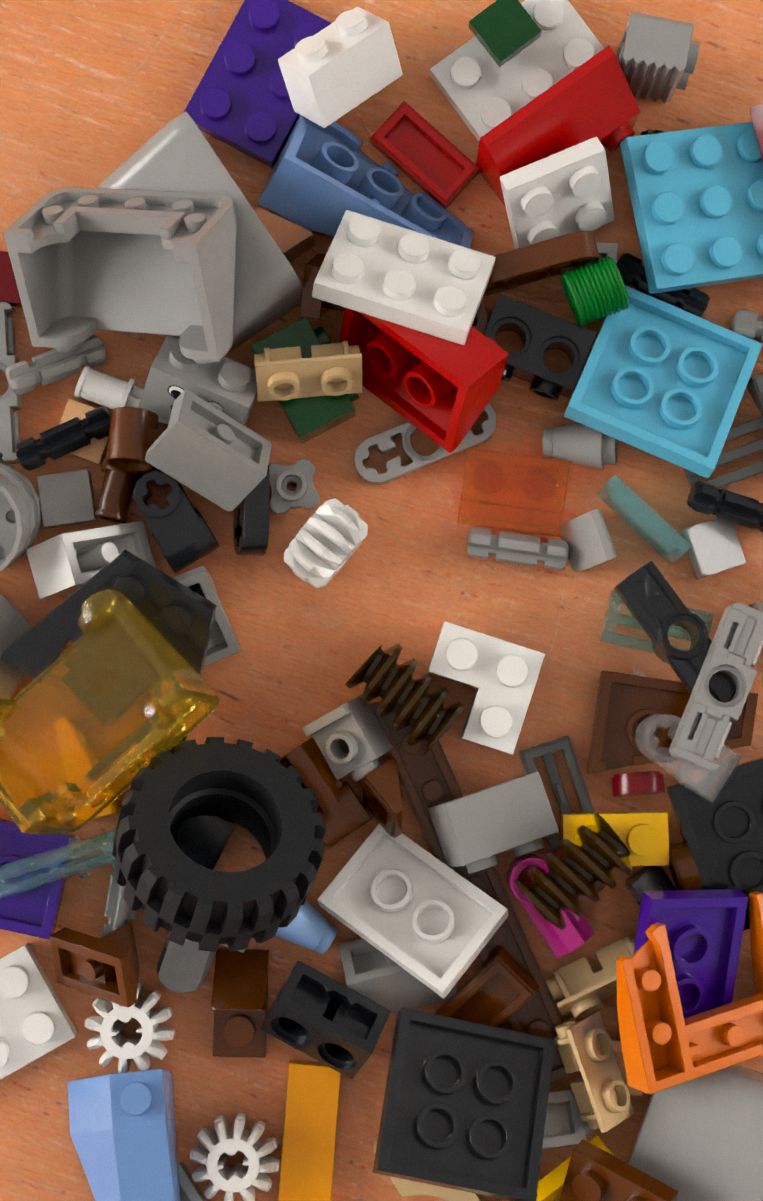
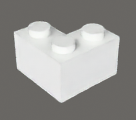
(502, 679)

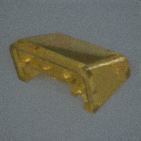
(95, 718)

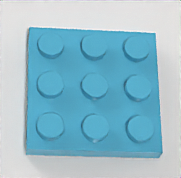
(697, 205)
(664, 382)

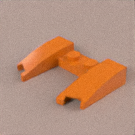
(656, 1039)

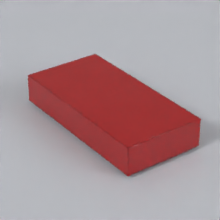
(424, 155)

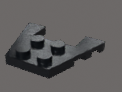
(168, 605)

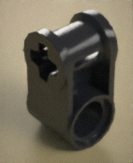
(177, 528)

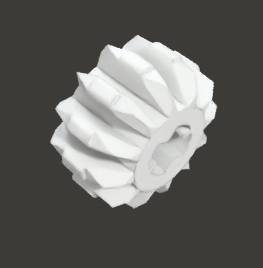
(325, 543)
(136, 1046)
(231, 1140)

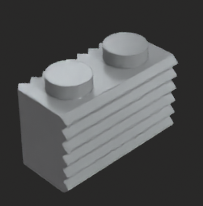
(657, 55)

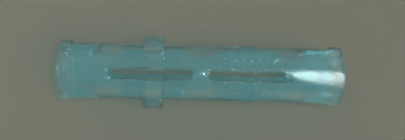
(76, 850)

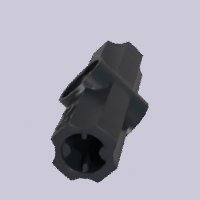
(657, 609)

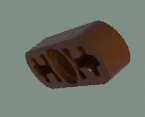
(542, 261)

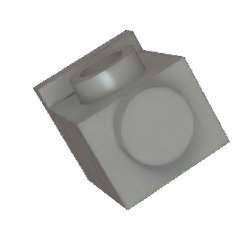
(350, 739)

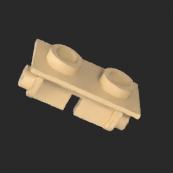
(286, 375)
(586, 989)
(602, 1091)

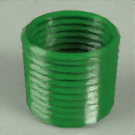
(595, 290)

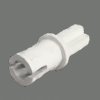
(109, 390)

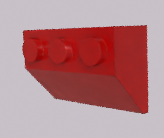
(575, 109)
(425, 377)

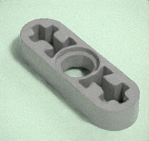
(393, 466)

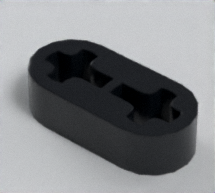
(252, 521)

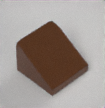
(383, 797)

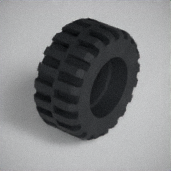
(205, 902)

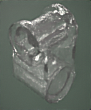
(704, 783)

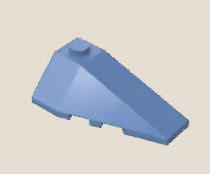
(327, 174)
(126, 1135)

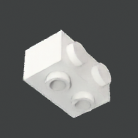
(340, 66)

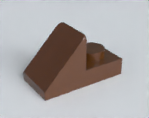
(98, 965)
(240, 1002)

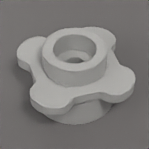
(304, 495)

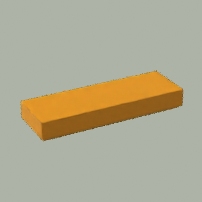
(309, 1132)

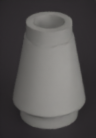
(579, 445)

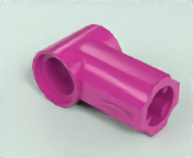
(559, 941)

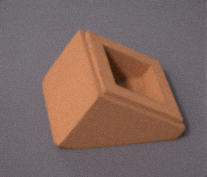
(290, 237)

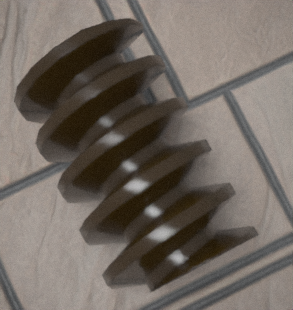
(406, 696)
(577, 872)

